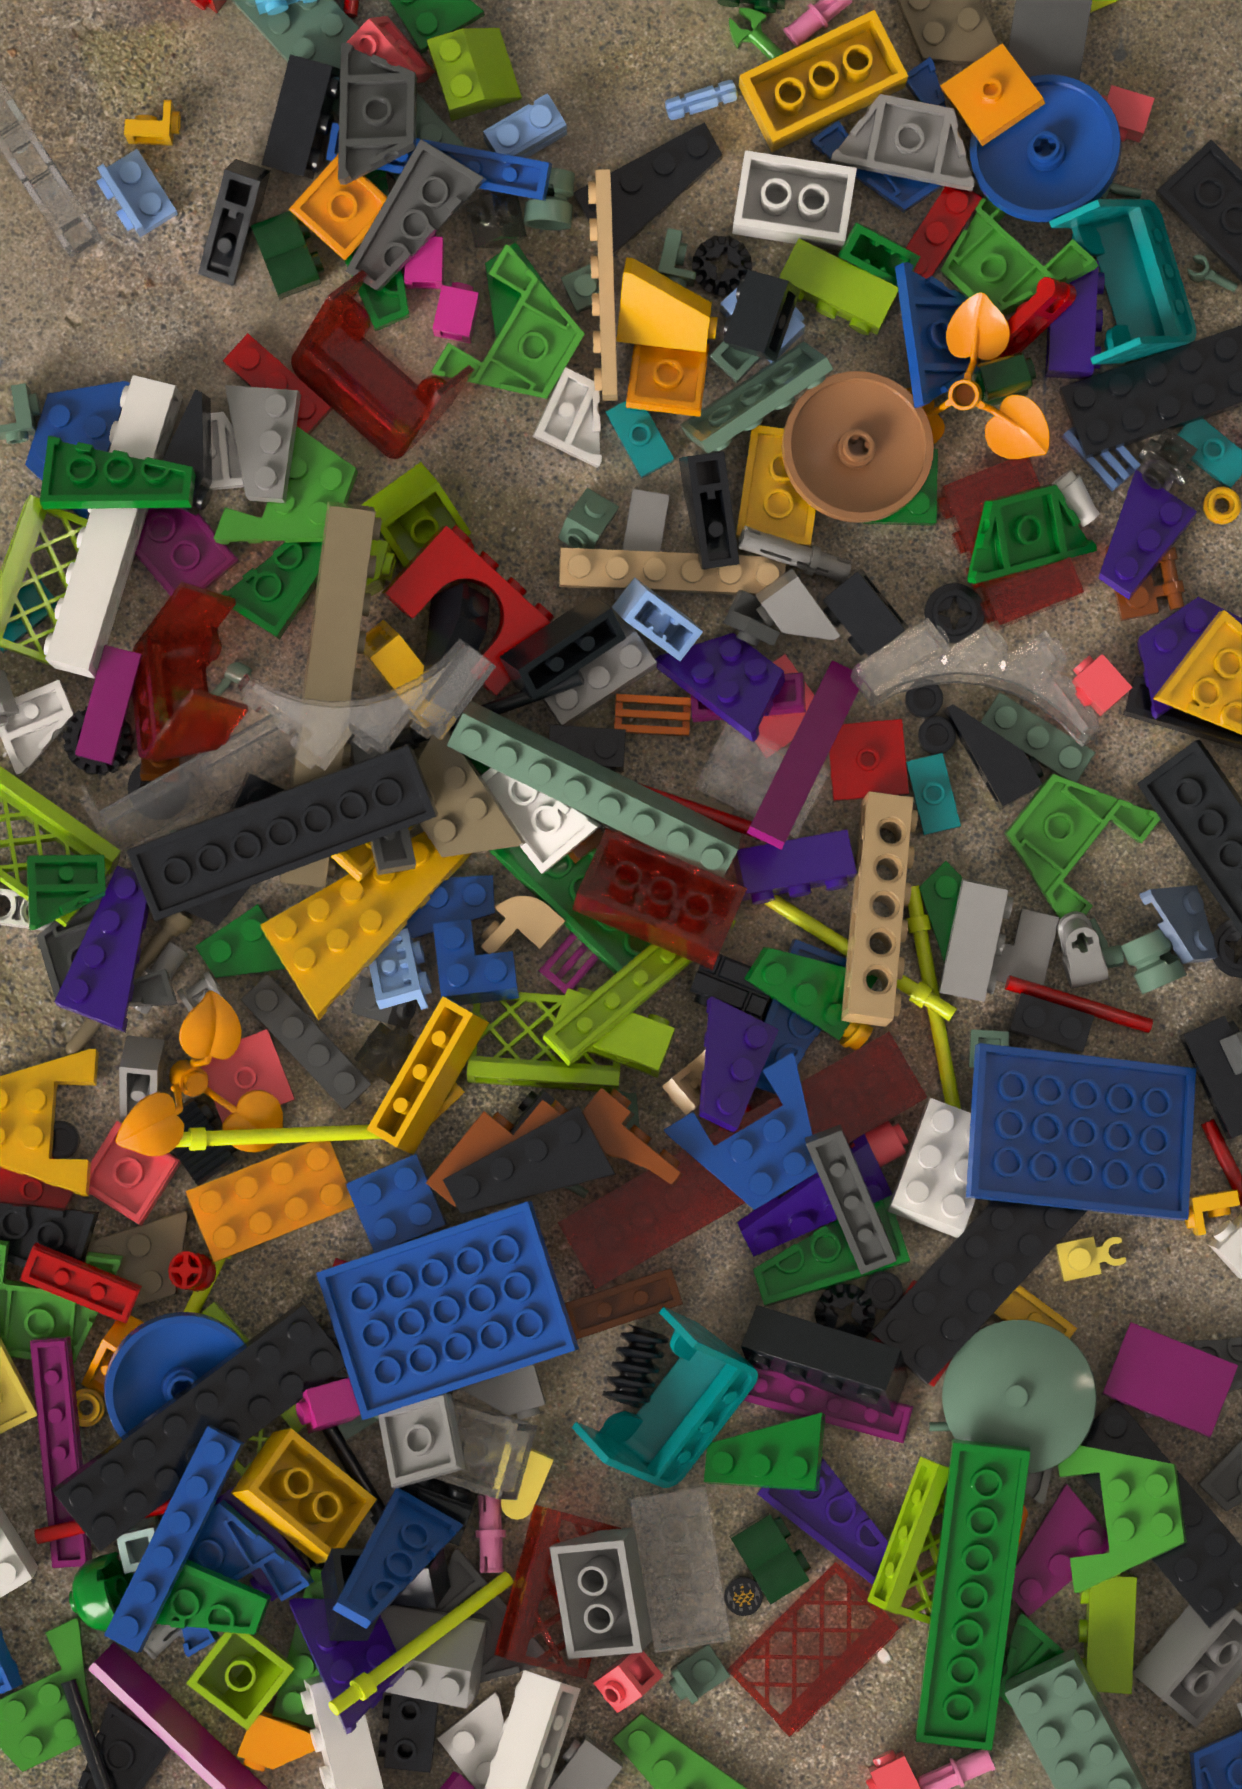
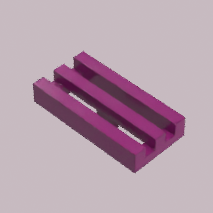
(556, 979)

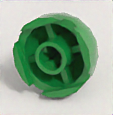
(99, 1590)

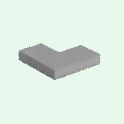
(1031, 948)

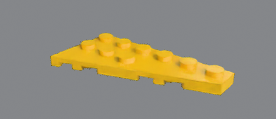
(351, 922)

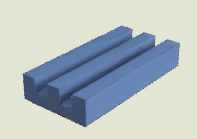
(1095, 466)

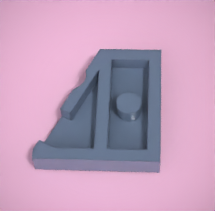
(1183, 922)

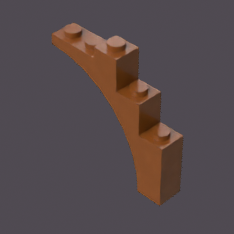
(606, 1115)

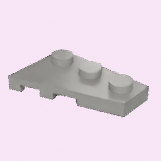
(264, 438)

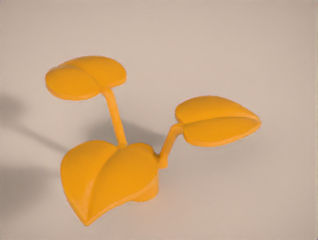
(1019, 425)
(206, 1032)

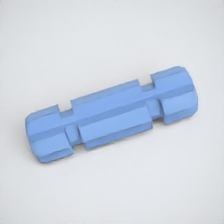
(701, 100)

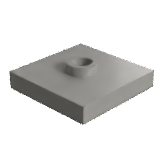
(421, 1441)

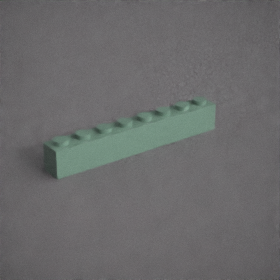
(594, 789)

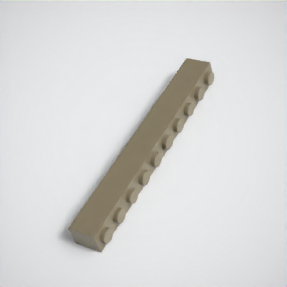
(336, 637)

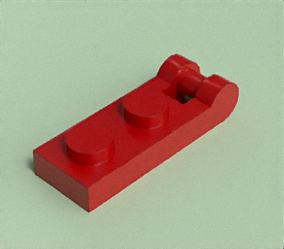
(1038, 313)

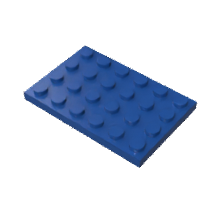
(1081, 1132)
(447, 1310)

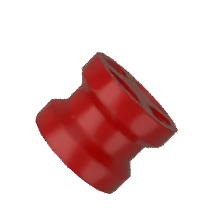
(182, 1270)

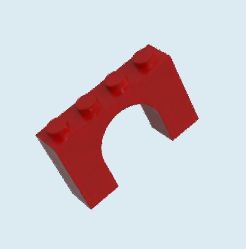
(450, 558)

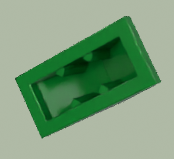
(876, 253)

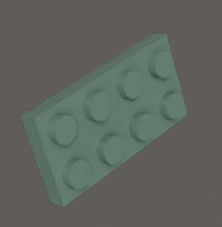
(756, 397)

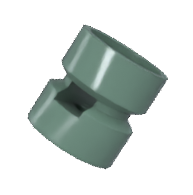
(556, 211)
(1153, 961)

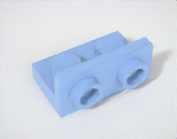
(137, 192)
(398, 973)

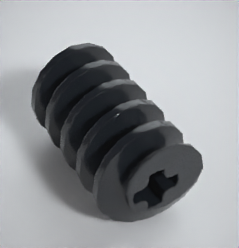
(635, 1366)

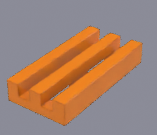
(647, 714)

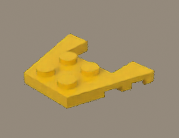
(29, 1120)

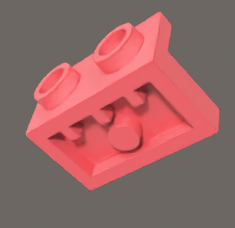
(385, 40)

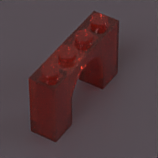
(1013, 595)

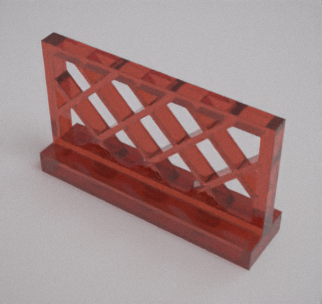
(528, 1592)
(837, 1674)

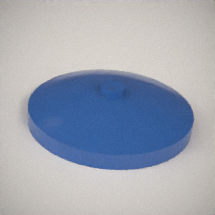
(1053, 156)
(161, 1362)

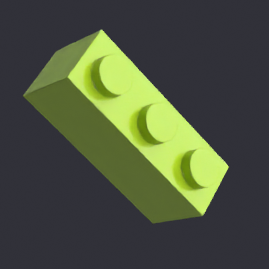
(839, 288)
(634, 1042)
(1109, 1633)

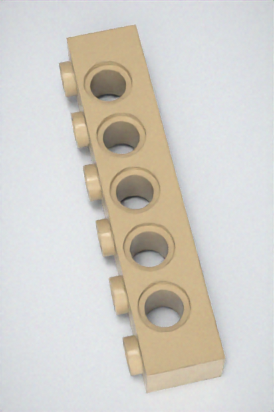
(859, 1001)

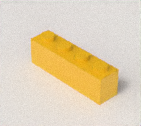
(427, 1076)

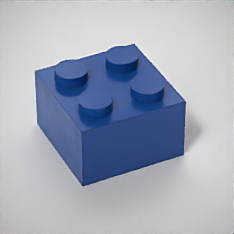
(396, 1203)

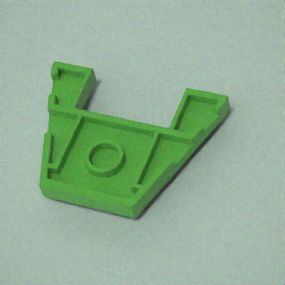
(996, 264)
(531, 344)
(314, 479)
(1059, 829)
(35, 1313)
(1139, 1511)
(37, 1717)

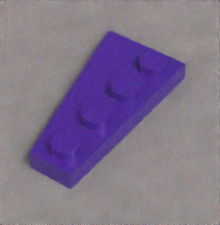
(106, 961)
(807, 1205)
(833, 1521)

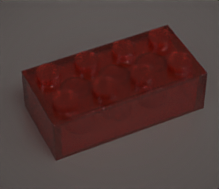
(659, 898)

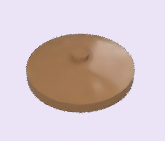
(857, 447)

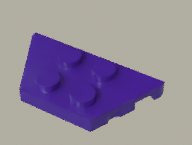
(1170, 641)
(728, 680)
(344, 1660)

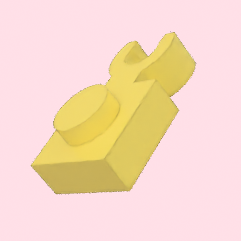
(1082, 1258)

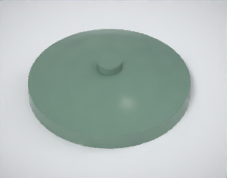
(1021, 1389)

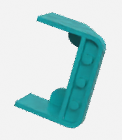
(1139, 276)
(683, 1410)

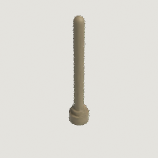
(170, 927)

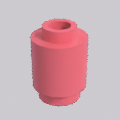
(886, 1142)

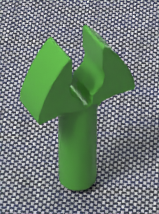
(754, 36)

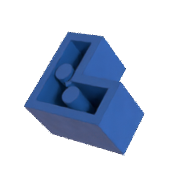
(468, 976)

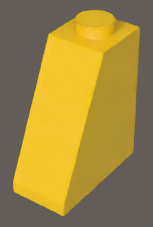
(662, 311)
(391, 655)

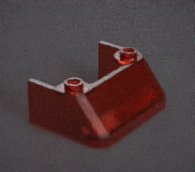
(364, 382)
(171, 688)

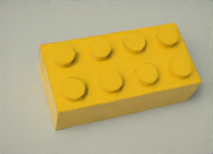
(822, 80)

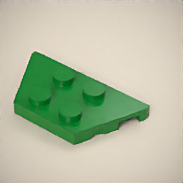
(1026, 533)

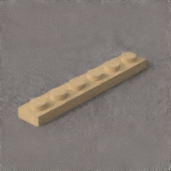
(603, 268)
(664, 571)

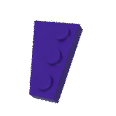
(1143, 535)
(733, 1062)

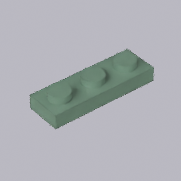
(1038, 738)

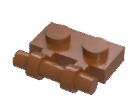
(1144, 600)

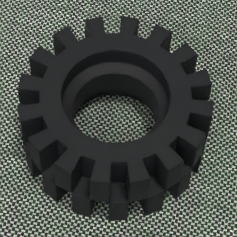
(91, 766)

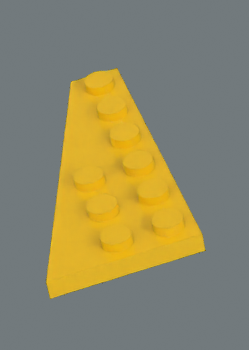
(1210, 676)

